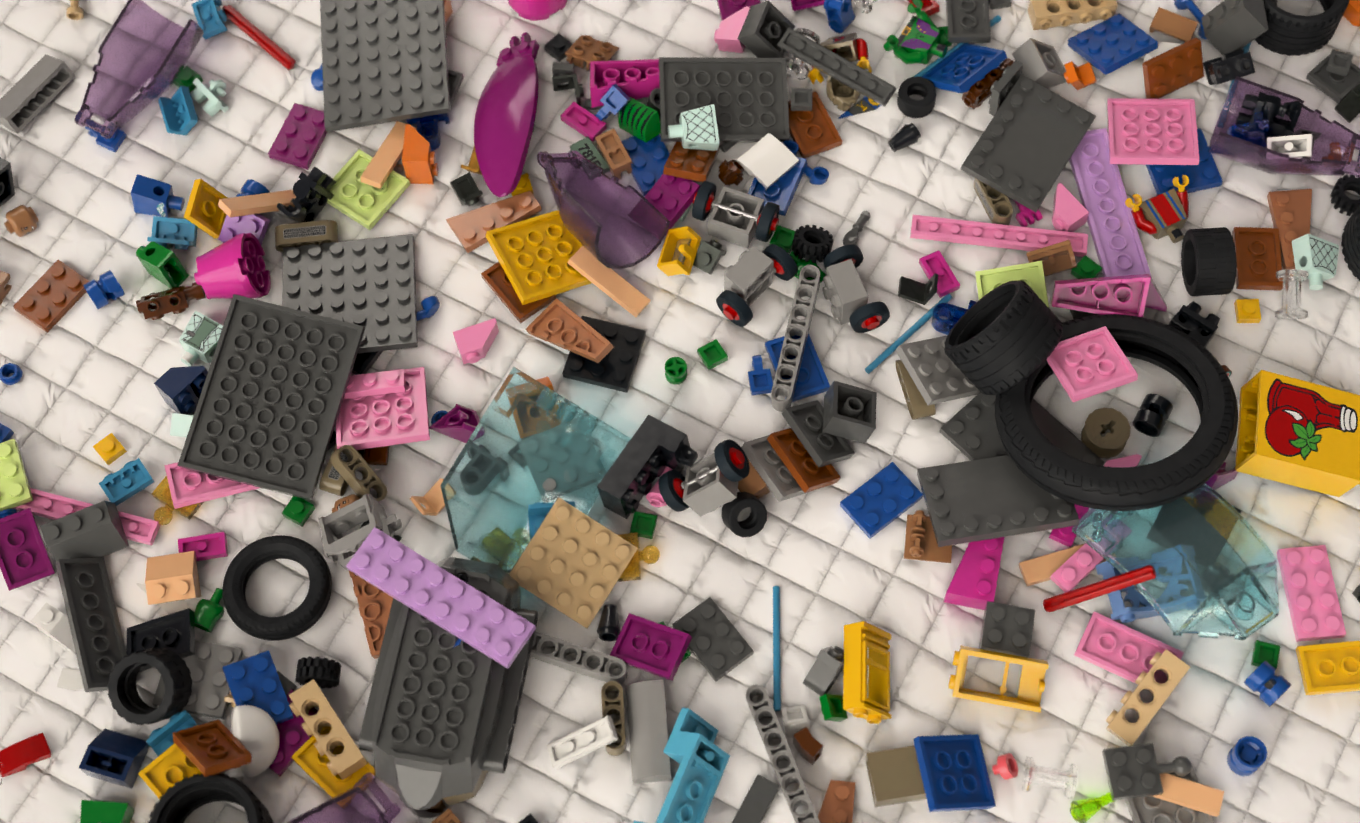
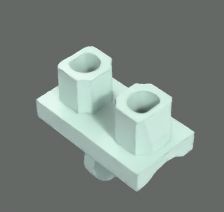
(203, 91)

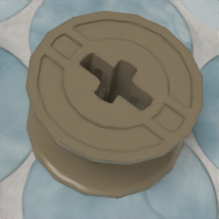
(1098, 423)

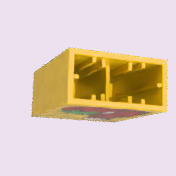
(1299, 434)

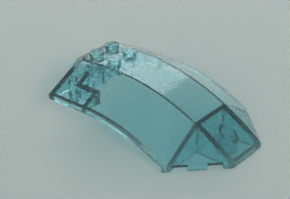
(511, 453)
(1207, 562)

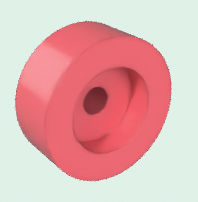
(1006, 766)

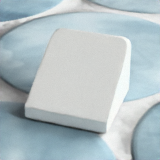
(794, 719)

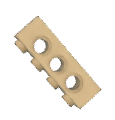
(1055, 13)
(1174, 670)
(311, 696)

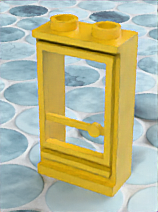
(856, 641)
(1030, 685)

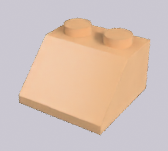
(172, 578)

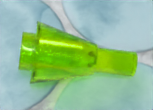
(1084, 809)

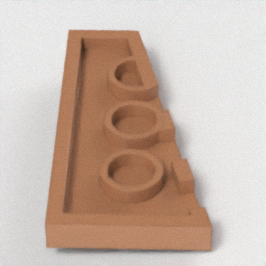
(1292, 216)
(472, 226)
(567, 330)
(374, 610)
(838, 803)

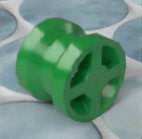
(678, 366)

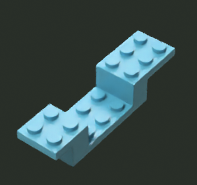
(699, 769)

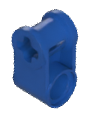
(839, 14)

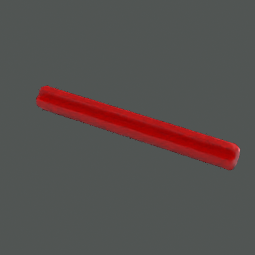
(259, 37)
(1099, 588)

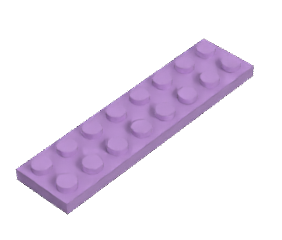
(1104, 198)
(441, 597)

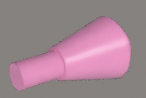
(654, 495)

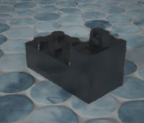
(641, 462)

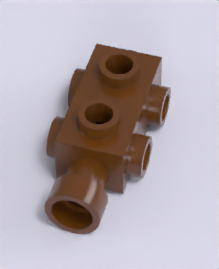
(981, 88)
(169, 302)

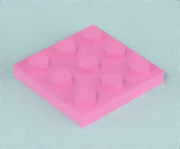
(1091, 364)

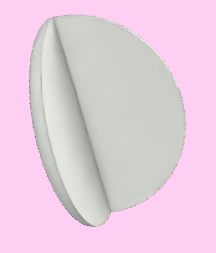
(258, 735)

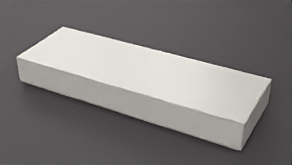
(582, 742)

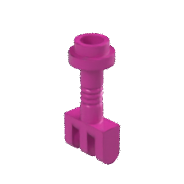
(1028, 214)

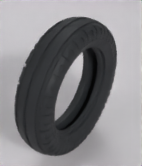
(259, 553)

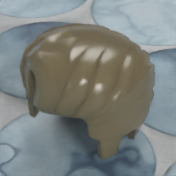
(841, 94)

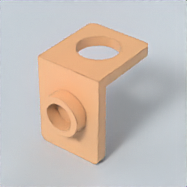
(432, 500)

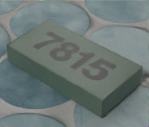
(589, 151)

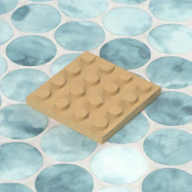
(572, 562)

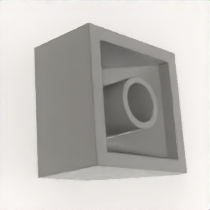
(1040, 63)

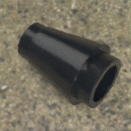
(904, 137)
(609, 623)

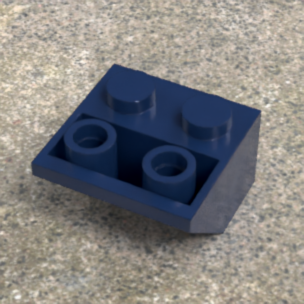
(182, 387)
(114, 758)

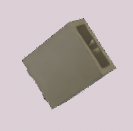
(895, 776)

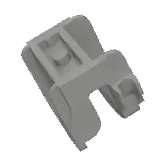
(348, 517)

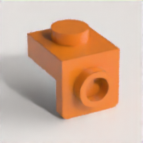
(1079, 76)

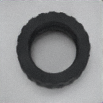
(1208, 261)
(124, 692)

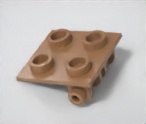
(589, 49)
(921, 540)

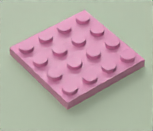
(1152, 131)
(386, 417)

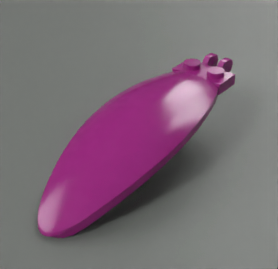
(507, 116)

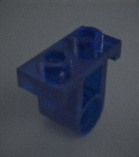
(430, 127)
(1252, 132)
(950, 311)

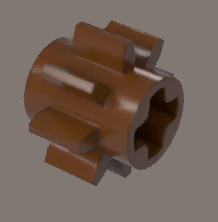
(730, 172)

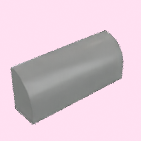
(33, 92)
(648, 731)

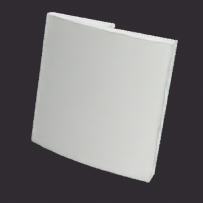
(768, 160)

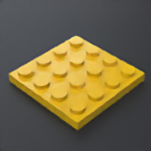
(537, 256)

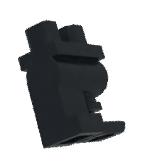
(1234, 64)
(1271, 107)
(311, 196)
(1195, 325)

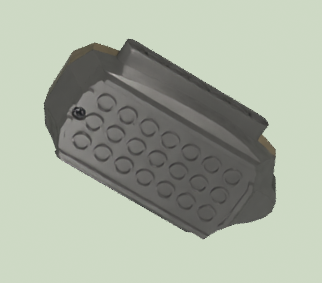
(443, 710)

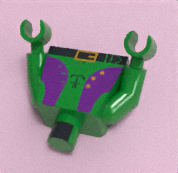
(918, 40)

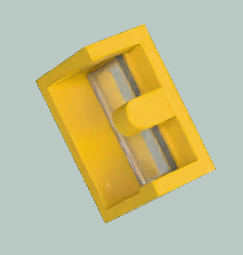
(679, 251)

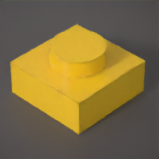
(523, 186)
(1247, 311)
(109, 449)

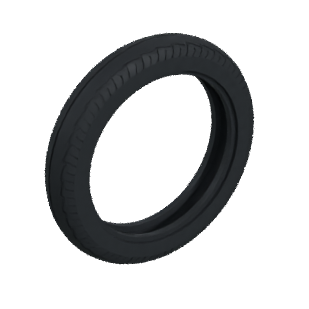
(1131, 486)

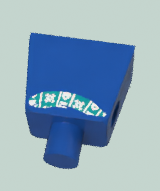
(154, 197)

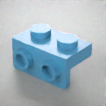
(210, 17)
(178, 112)
(173, 231)

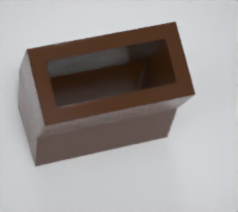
(807, 746)

